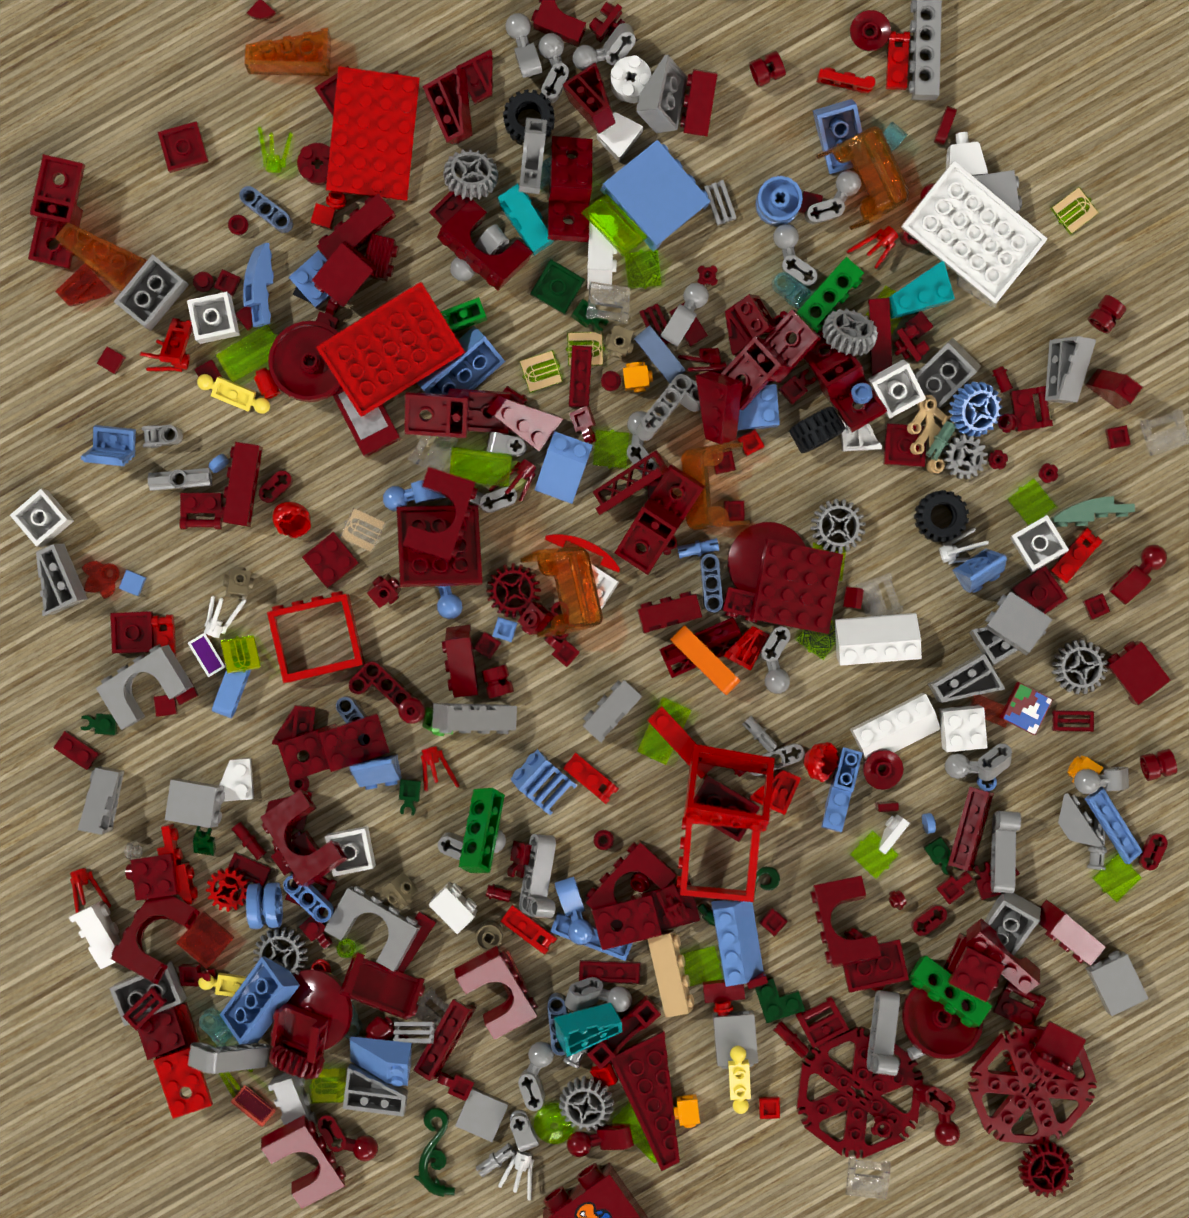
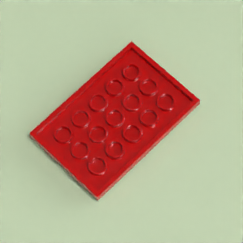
(372, 133)
(390, 349)

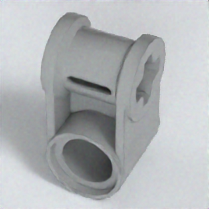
(158, 436)
(503, 444)
(524, 1133)

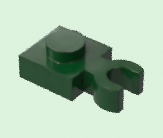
(580, 316)
(103, 724)
(409, 792)
(203, 842)
(939, 853)

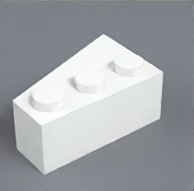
(600, 258)
(99, 932)

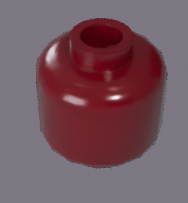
(419, 707)
(380, 1029)

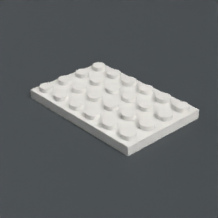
(974, 232)

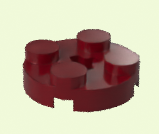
(305, 163)

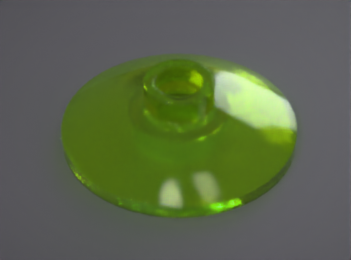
(552, 1114)

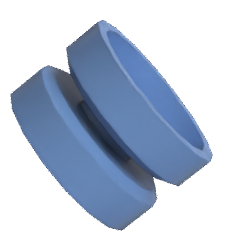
(780, 189)
(264, 905)

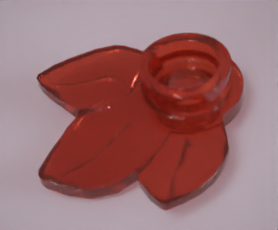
(98, 578)

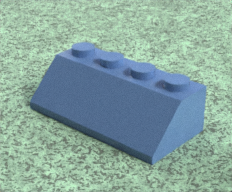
(466, 370)
(737, 941)
(257, 999)

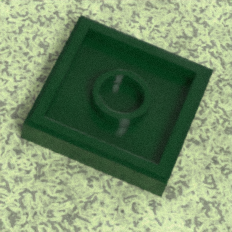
(557, 287)

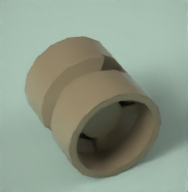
(489, 935)

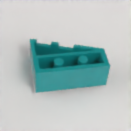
(525, 219)
(923, 293)
(586, 1028)

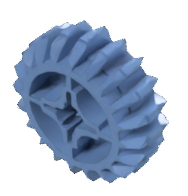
(986, 404)

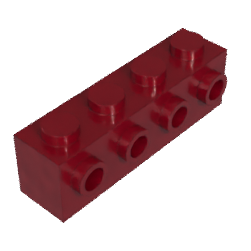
(359, 226)
(242, 484)

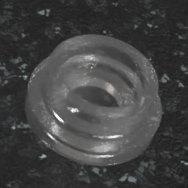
(133, 850)

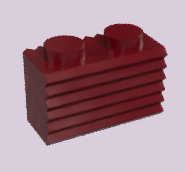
(381, 253)

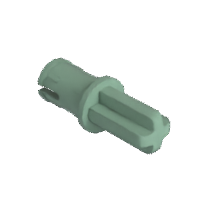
(941, 440)

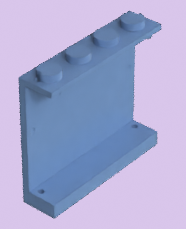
(656, 193)

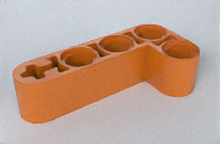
(705, 660)

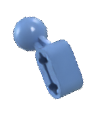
(398, 497)
(449, 605)
(580, 930)

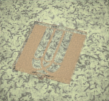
(362, 530)

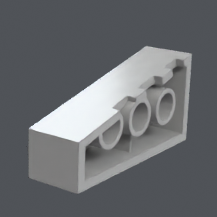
(474, 717)

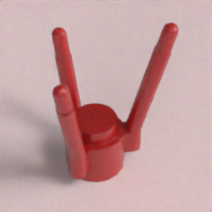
(885, 238)
(176, 367)
(430, 757)
(80, 878)

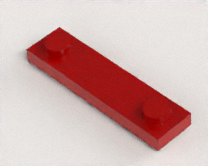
(676, 738)

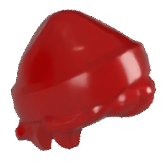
(291, 519)
(821, 761)

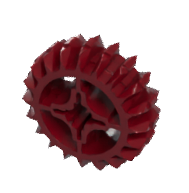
(498, 580)
(295, 1062)
(1062, 1166)

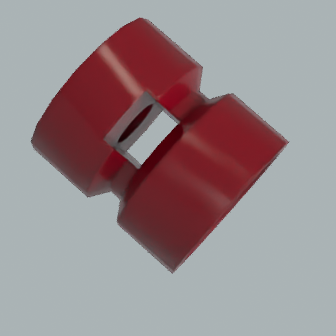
(761, 72)
(1109, 311)
(497, 681)
(1162, 763)

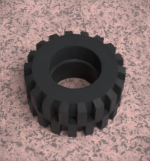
(527, 101)
(817, 429)
(957, 509)

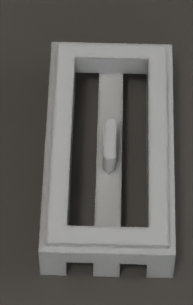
(714, 186)
(397, 1032)

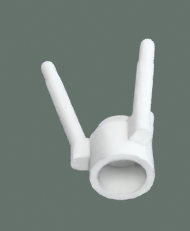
(949, 552)
(214, 625)
(522, 1162)

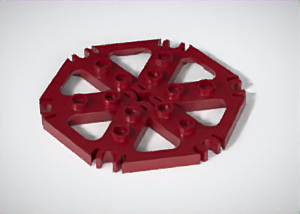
(1022, 1095)
(841, 1100)

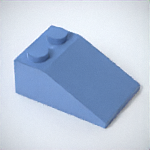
(835, 125)
(761, 411)
(563, 467)
(980, 569)
(377, 771)
(382, 1058)

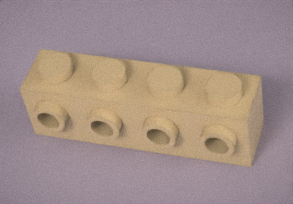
(670, 974)

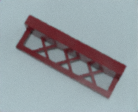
(630, 489)
(716, 635)
(970, 829)
(445, 1040)

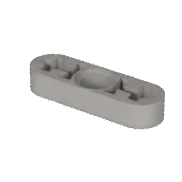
(788, 749)

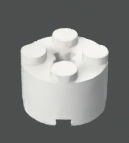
(631, 68)

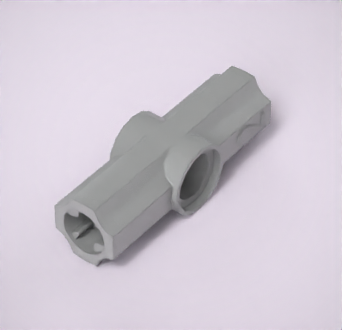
(192, 478)

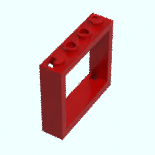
(316, 602)
(732, 760)
(712, 892)

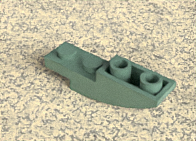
(1084, 512)

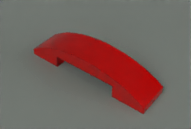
(560, 540)

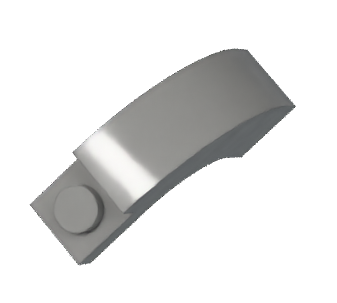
(532, 155)

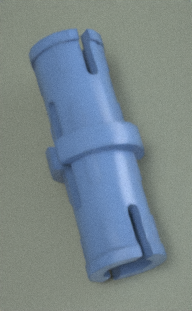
(698, 548)

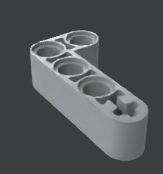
(684, 396)
(1004, 850)
(537, 878)
(883, 1034)
(228, 1058)

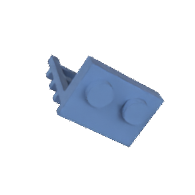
(111, 446)
(534, 775)

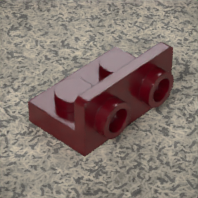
(755, 315)
(739, 602)

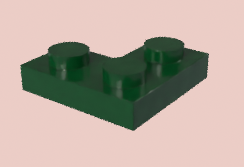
(776, 1006)

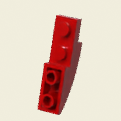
(183, 871)

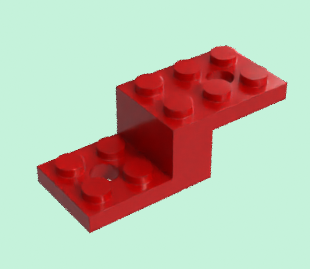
(176, 1073)

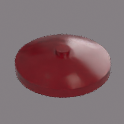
(299, 366)
(747, 552)
(321, 996)
(934, 1029)

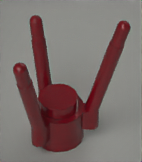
(719, 368)
(524, 470)

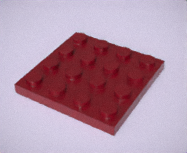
(424, 570)
(797, 586)

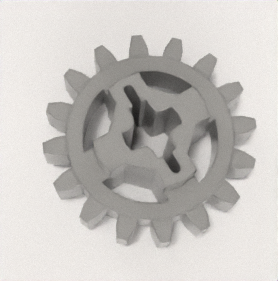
(971, 463)

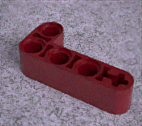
(377, 681)

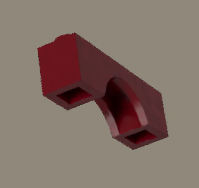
(1019, 972)
(635, 1020)

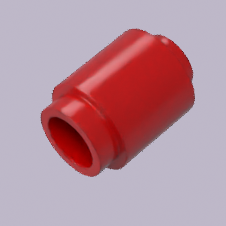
(266, 384)

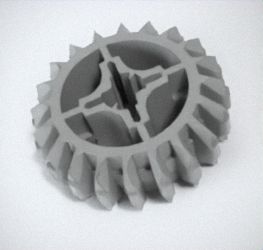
(470, 169)
(850, 332)
(844, 532)
(1081, 674)
(277, 946)
(602, 1105)

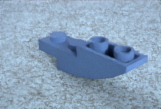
(257, 278)
(841, 789)

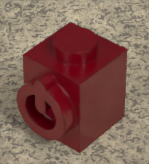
(535, 618)

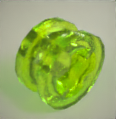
(348, 954)

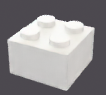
(213, 317)
(897, 388)
(41, 518)
(1039, 543)
(963, 728)
(357, 848)
(453, 907)

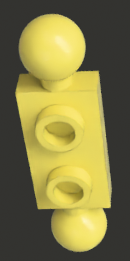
(233, 393)
(225, 984)
(739, 1079)

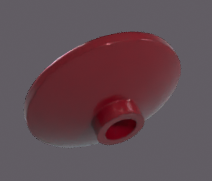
(873, 21)
(889, 776)

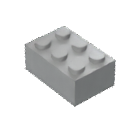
(151, 292)
(132, 989)

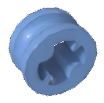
(983, 786)

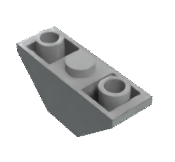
(1077, 824)

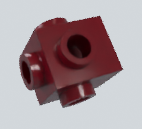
(384, 590)

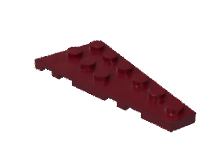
(647, 1085)

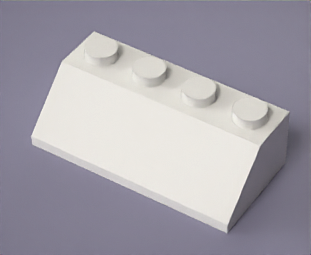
(877, 639)
(897, 726)

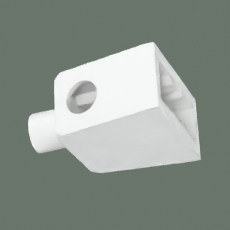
(620, 136)
(967, 155)

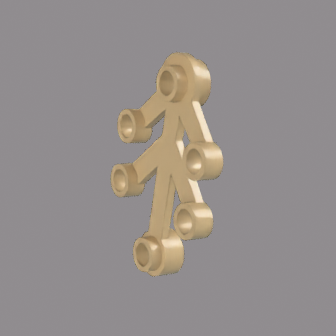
(929, 431)

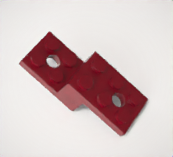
(569, 188)
(54, 208)
(771, 357)
(837, 377)
(452, 413)
(659, 519)
(333, 747)
(640, 917)

